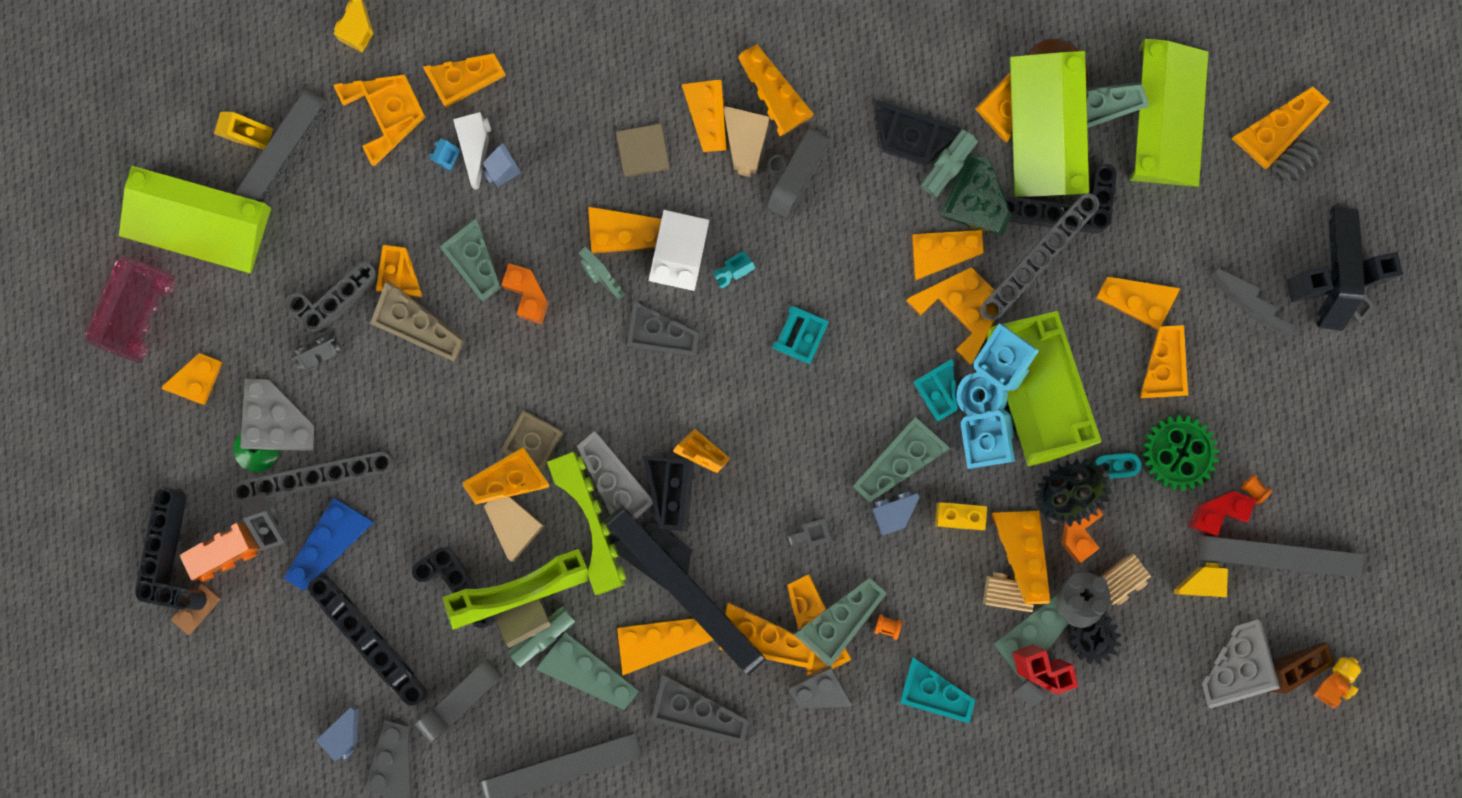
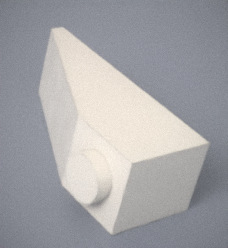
(474, 143)

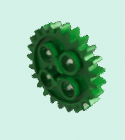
(1198, 463)

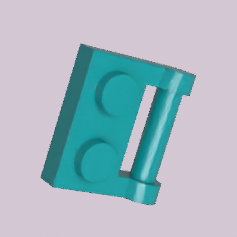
(807, 338)

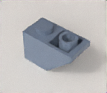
(896, 514)

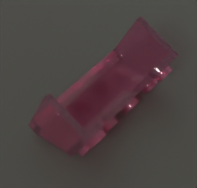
(126, 308)

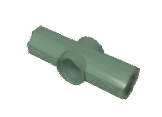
(949, 163)
(528, 648)

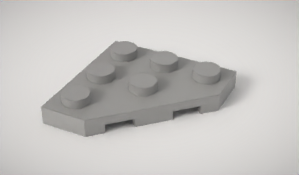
(272, 420)
(1243, 670)

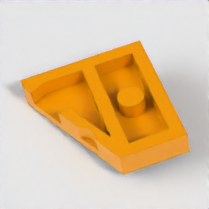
(398, 269)
(195, 379)
(702, 451)

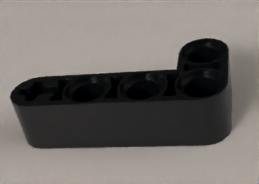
(446, 572)

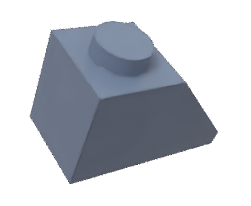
(500, 166)
(342, 735)

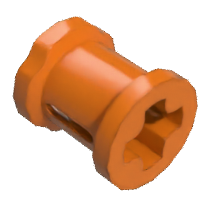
(1256, 489)
(888, 626)

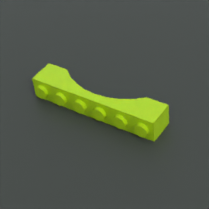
(603, 568)
(476, 604)

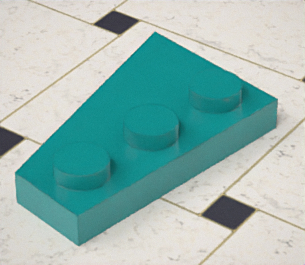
(934, 694)

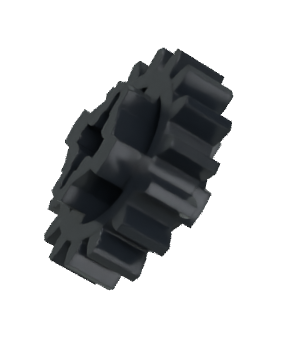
(1092, 650)

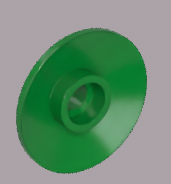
(257, 461)

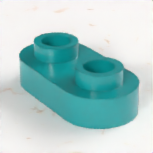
(1116, 465)

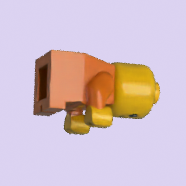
(1336, 685)

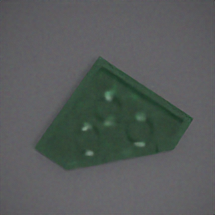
(978, 198)

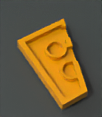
(463, 78)
(707, 112)
(942, 250)
(1138, 299)
(1167, 365)
(506, 478)

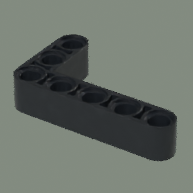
(1098, 186)
(1345, 269)
(159, 554)

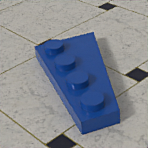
(330, 538)

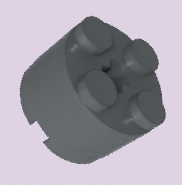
(1083, 599)

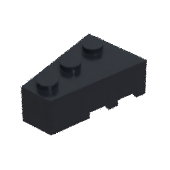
(671, 490)

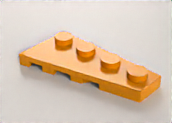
(1275, 132)
(1025, 552)
(806, 606)
(770, 639)
(657, 641)

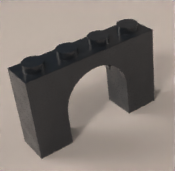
(1318, 281)

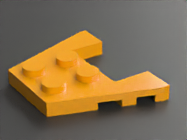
(392, 106)
(963, 297)

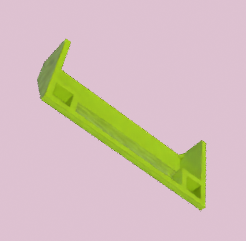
(1173, 122)
(1049, 124)
(192, 219)
(1050, 402)

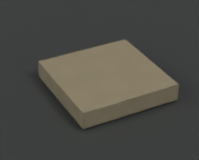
(642, 150)
(535, 436)
(522, 622)

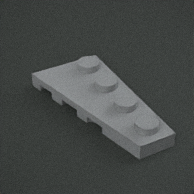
(613, 478)

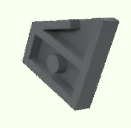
(820, 690)

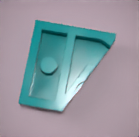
(938, 390)

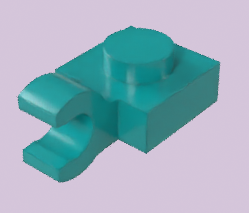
(735, 267)

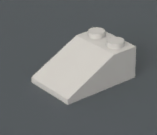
(679, 250)

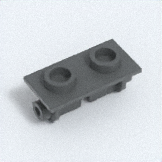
(307, 354)

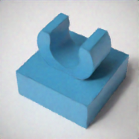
(445, 154)

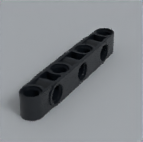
(367, 640)

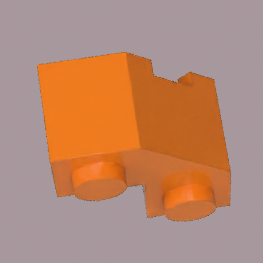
(533, 302)
(1078, 541)

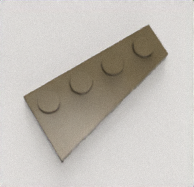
(409, 320)

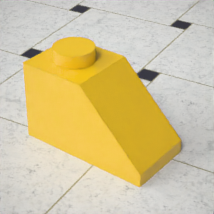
(243, 130)
(1205, 582)

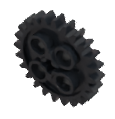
(1073, 492)

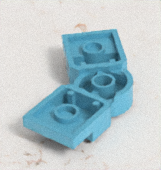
(988, 426)

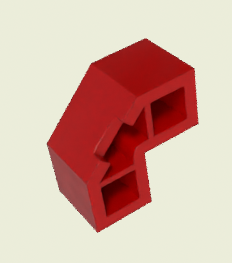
(1210, 514)
(1034, 665)

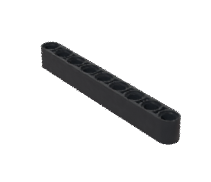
(685, 590)

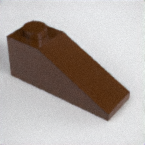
(1301, 666)

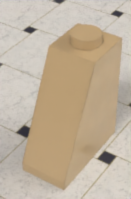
(746, 138)
(512, 525)

